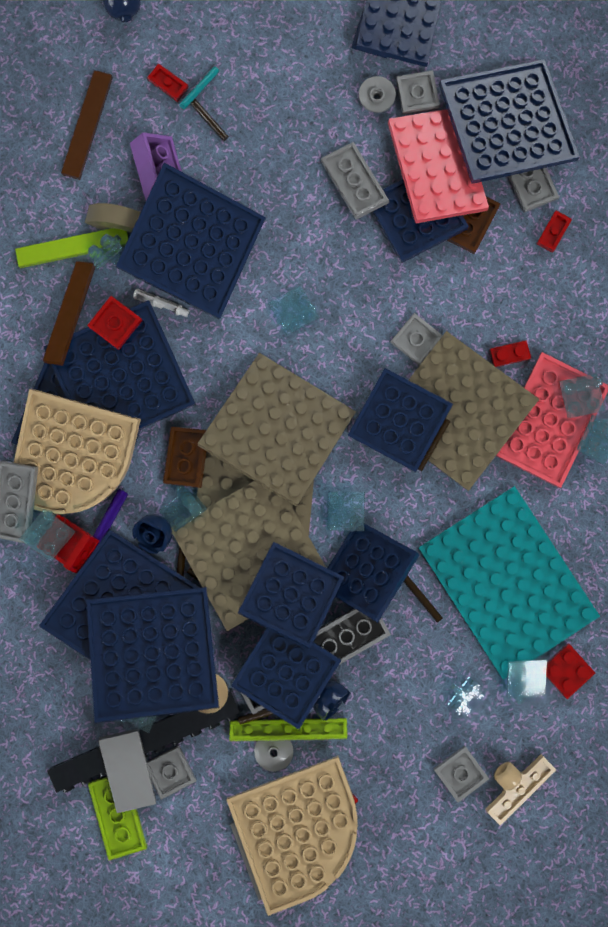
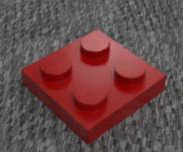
(114, 322)
(568, 671)

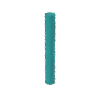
(199, 87)

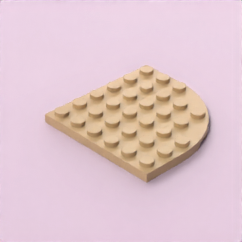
(77, 450)
(297, 832)

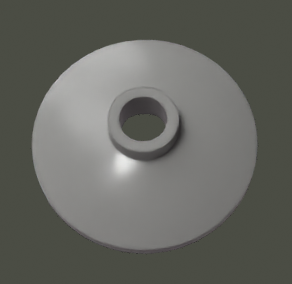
(377, 86)
(270, 762)

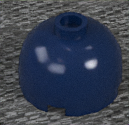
(122, 9)
(153, 533)
(330, 700)

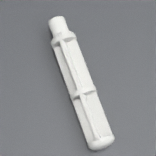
(160, 303)

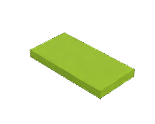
(120, 831)

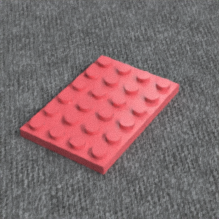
(434, 167)
(546, 437)

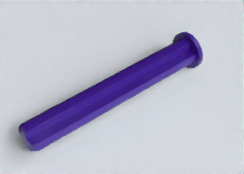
(110, 515)

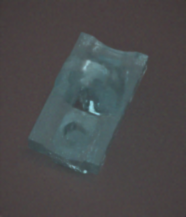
(108, 252)
(460, 700)

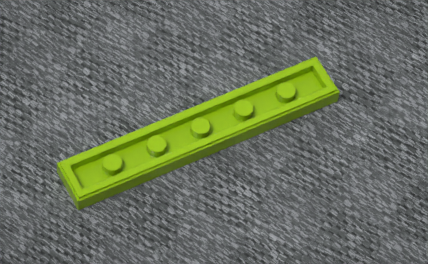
(65, 247)
(281, 730)

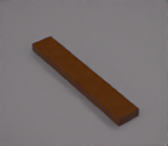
(87, 125)
(69, 313)

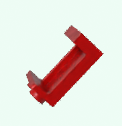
(78, 547)

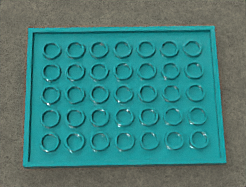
(508, 581)

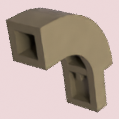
(111, 216)

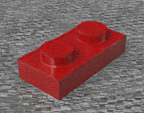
(168, 82)
(554, 231)
(510, 354)

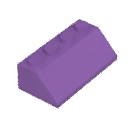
(149, 154)

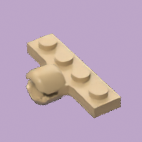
(517, 786)

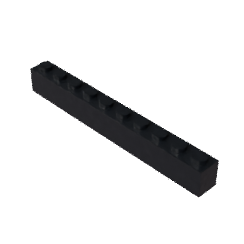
(163, 732)

